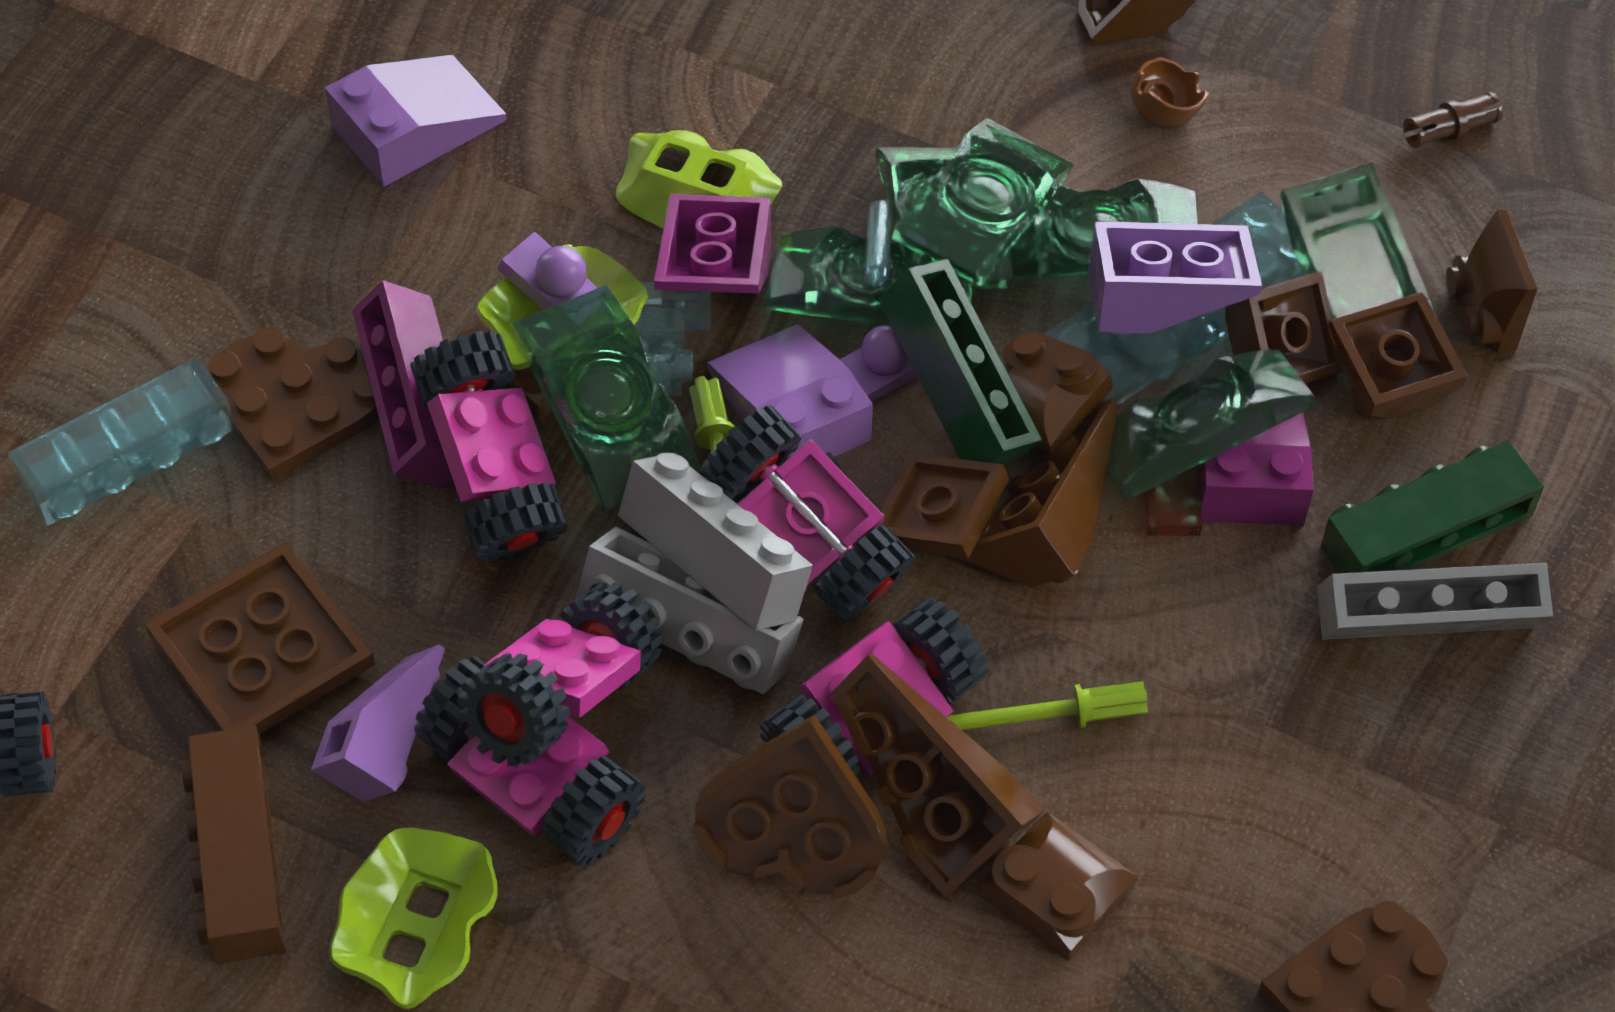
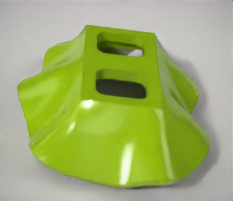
(647, 187)
(508, 304)
(376, 910)

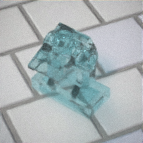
(664, 332)

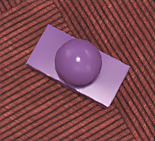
(546, 272)
(880, 363)

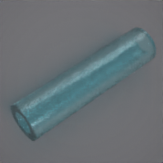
(878, 242)

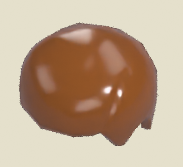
(1166, 93)

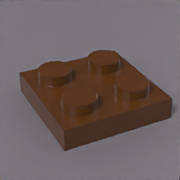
(943, 503)

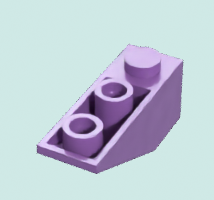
(373, 735)

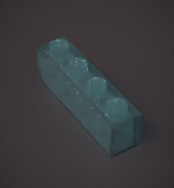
(122, 441)

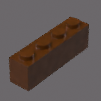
(234, 845)

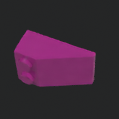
(715, 244)
(1261, 478)

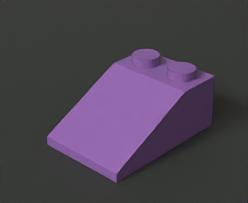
(409, 113)
(1167, 273)
(803, 384)

